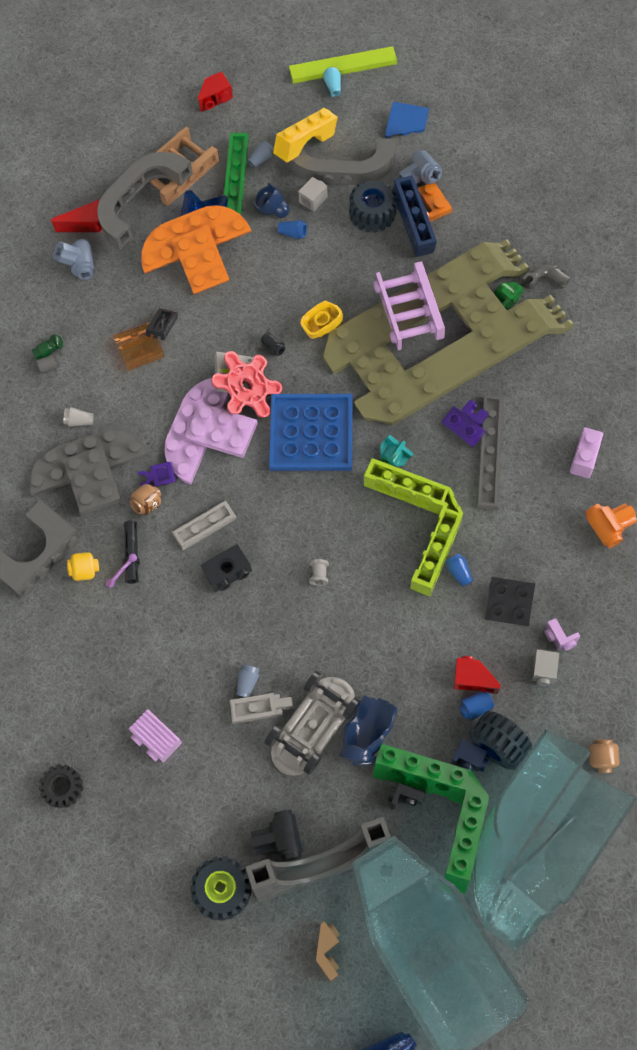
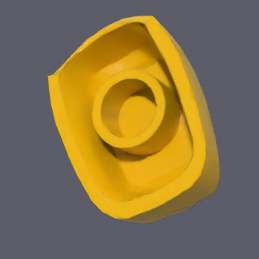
(321, 319)

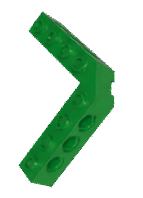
(448, 781)

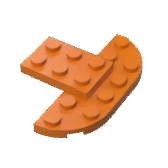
(194, 243)

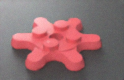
(252, 374)

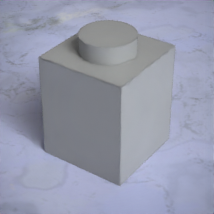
(313, 194)
(545, 667)

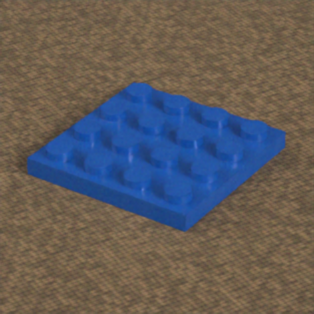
(311, 432)

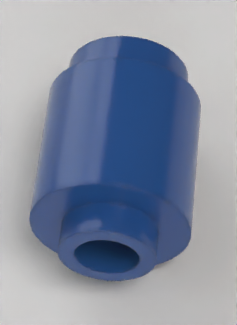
(476, 705)

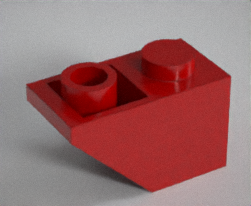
(214, 92)

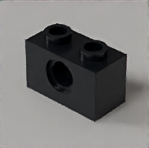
(232, 558)

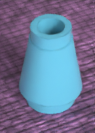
(333, 81)

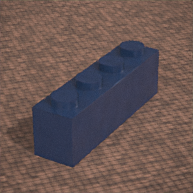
(414, 216)

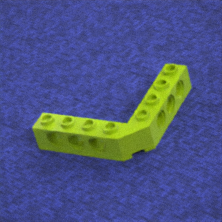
(426, 495)

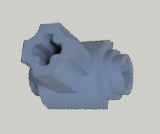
(422, 168)
(77, 256)

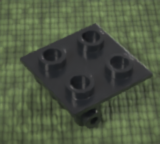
(510, 601)

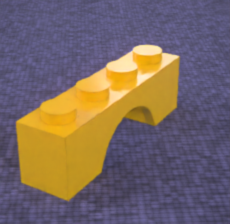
(292, 139)

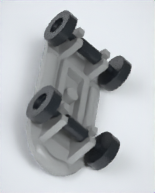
(313, 724)

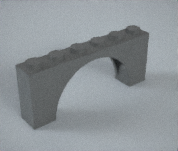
(277, 878)

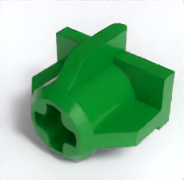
(508, 293)

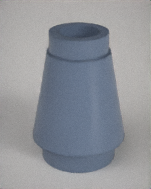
(261, 154)
(247, 679)

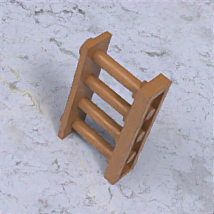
(200, 166)

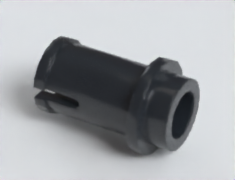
(277, 347)

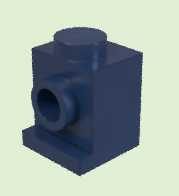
(470, 756)

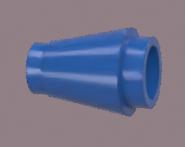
(294, 229)
(459, 569)

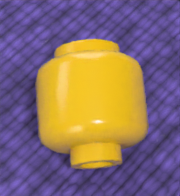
(82, 566)

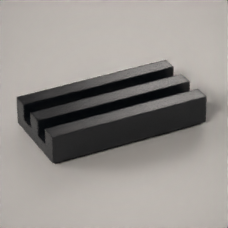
(159, 332)

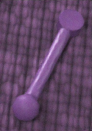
(110, 582)

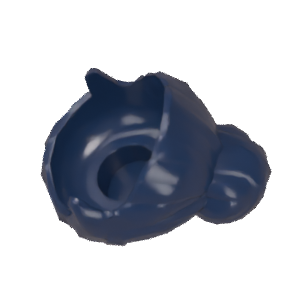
(270, 201)

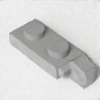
(258, 707)

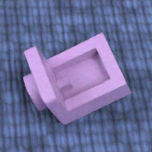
(556, 635)

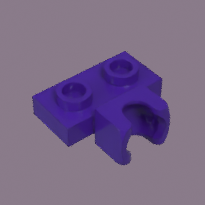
(466, 423)

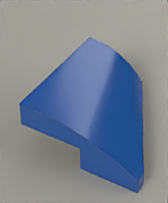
(406, 119)

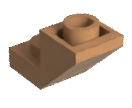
(326, 942)

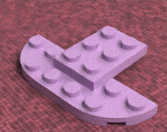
(202, 425)

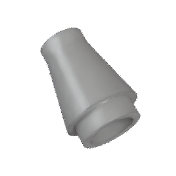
(77, 417)

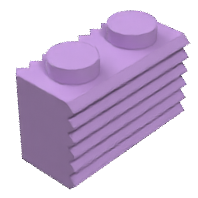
(586, 452)
(155, 736)

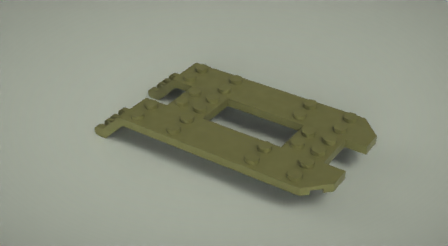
(492, 338)

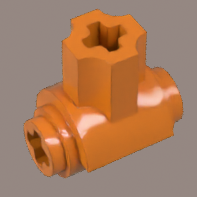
(610, 523)

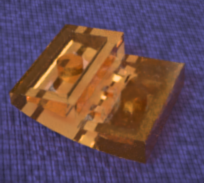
(137, 347)

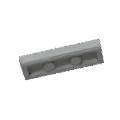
(204, 525)

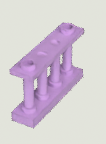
(423, 292)

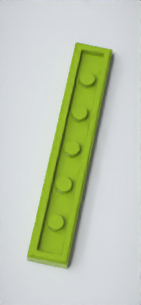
(344, 64)

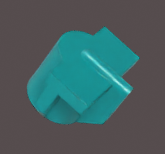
(394, 452)

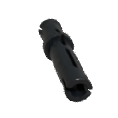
(131, 547)

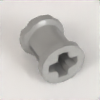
(319, 570)

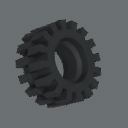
(50, 778)

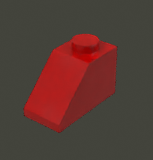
(474, 676)

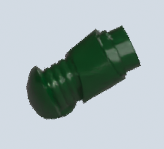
(47, 347)

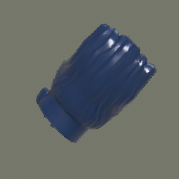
(367, 731)

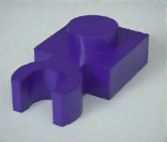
(161, 474)

